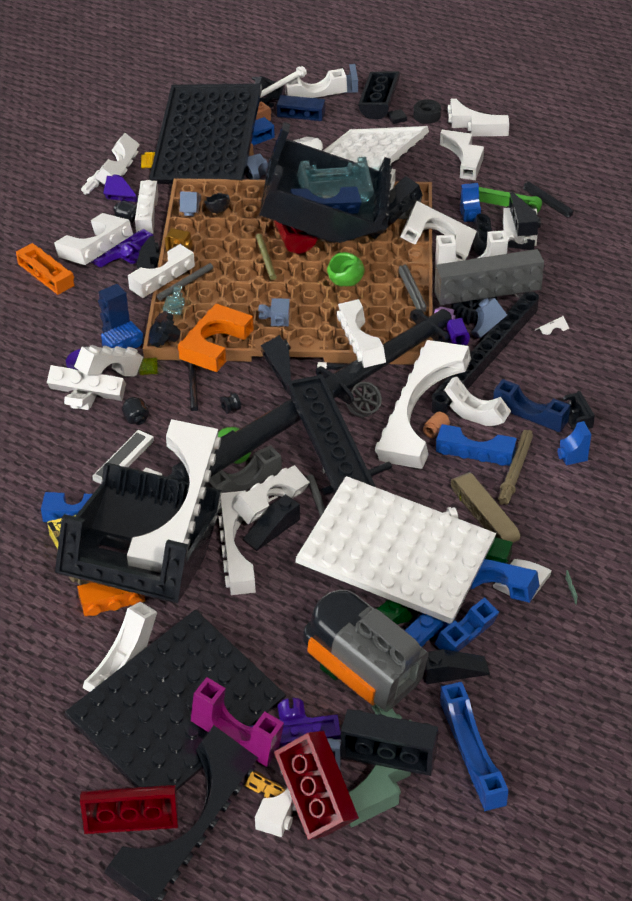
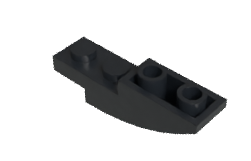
(147, 256)

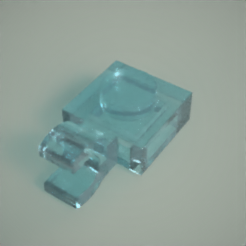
(175, 303)

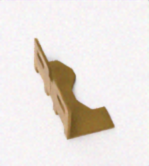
(261, 785)

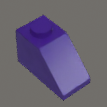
(118, 189)

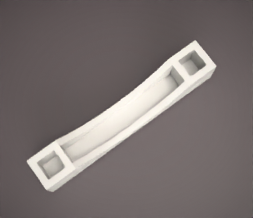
(367, 348)
(240, 571)

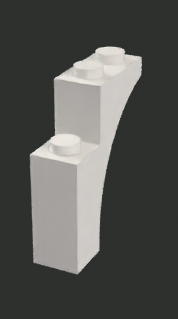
(476, 122)
(469, 155)
(130, 642)

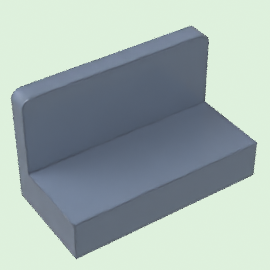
(352, 79)

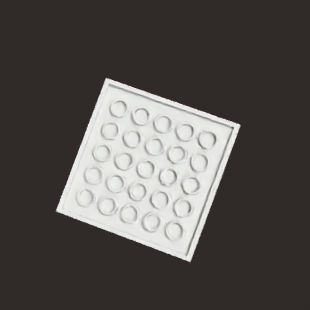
(376, 143)

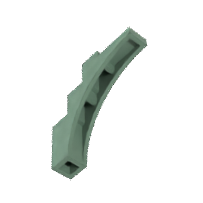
(380, 788)

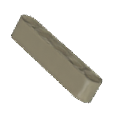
(484, 507)

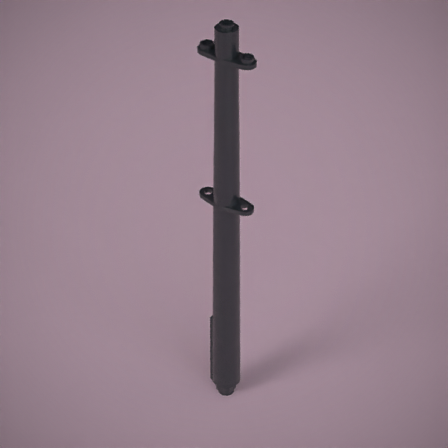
(246, 439)

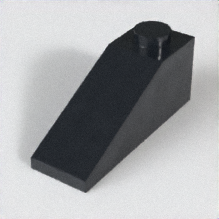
(523, 217)
(277, 355)
(273, 522)
(453, 665)

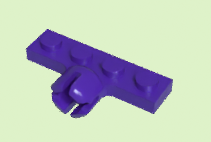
(127, 249)
(298, 724)

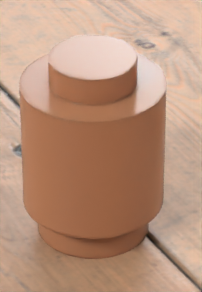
(433, 425)

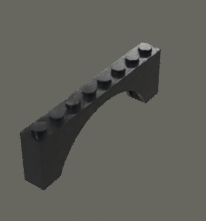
(149, 870)

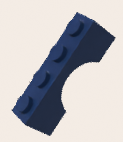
(346, 200)
(551, 415)

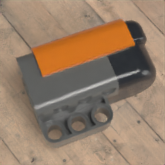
(364, 649)

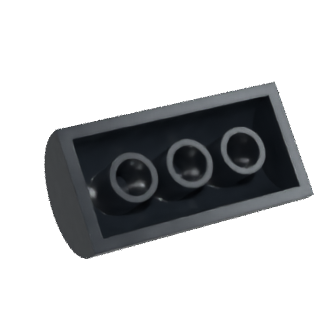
(378, 94)

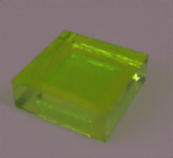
(148, 366)

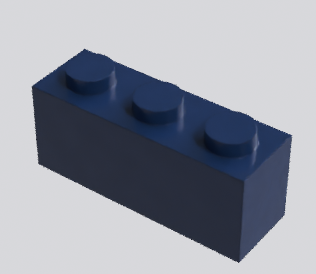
(301, 108)
(113, 307)

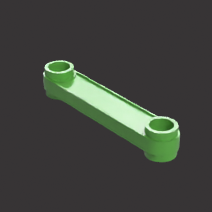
(502, 198)

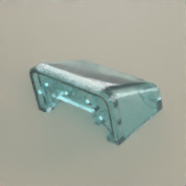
(327, 182)

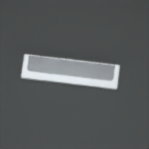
(128, 452)

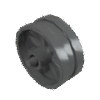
(365, 399)

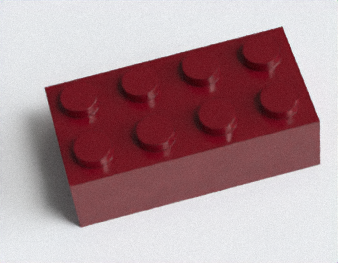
(316, 785)

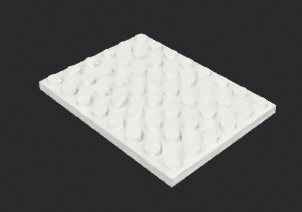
(397, 549)

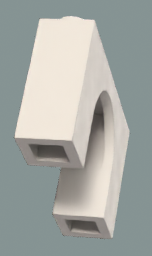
(424, 217)
(109, 232)
(446, 247)

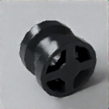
(230, 402)

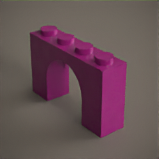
(210, 710)

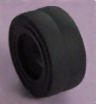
(427, 111)

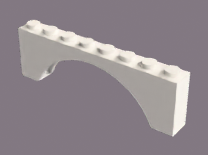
(398, 440)
(196, 450)

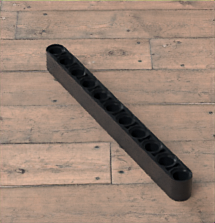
(489, 348)

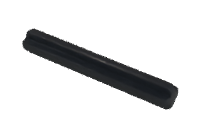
(548, 199)

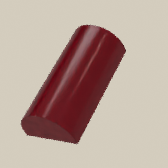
(295, 239)
(129, 809)

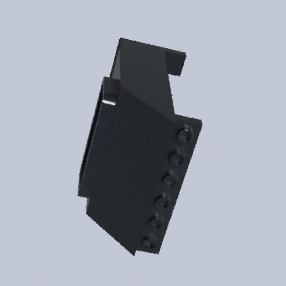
(312, 216)
(127, 507)

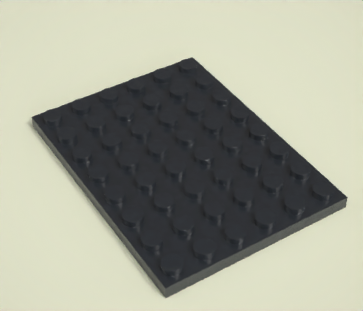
(206, 132)
(145, 707)

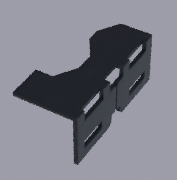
(529, 245)

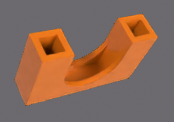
(216, 321)

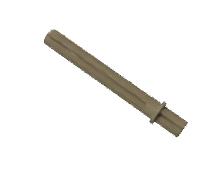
(508, 487)

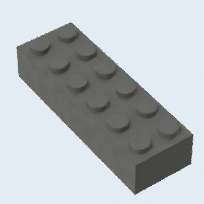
(488, 277)

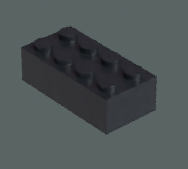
(389, 742)

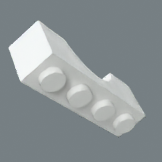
(333, 83)
(124, 150)
(145, 207)
(146, 281)
(95, 359)
(71, 379)
(254, 503)
(275, 814)

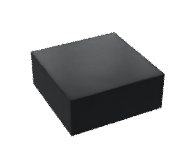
(397, 116)

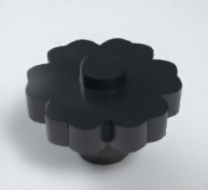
(163, 330)

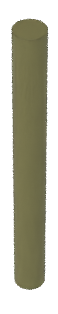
(266, 257)

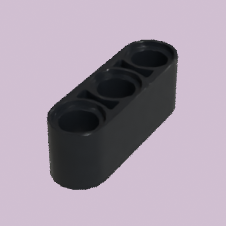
(482, 225)

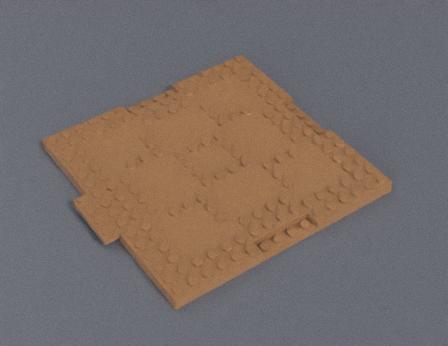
(242, 281)

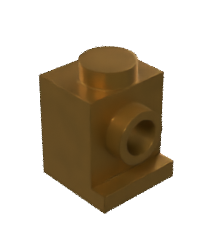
(178, 237)

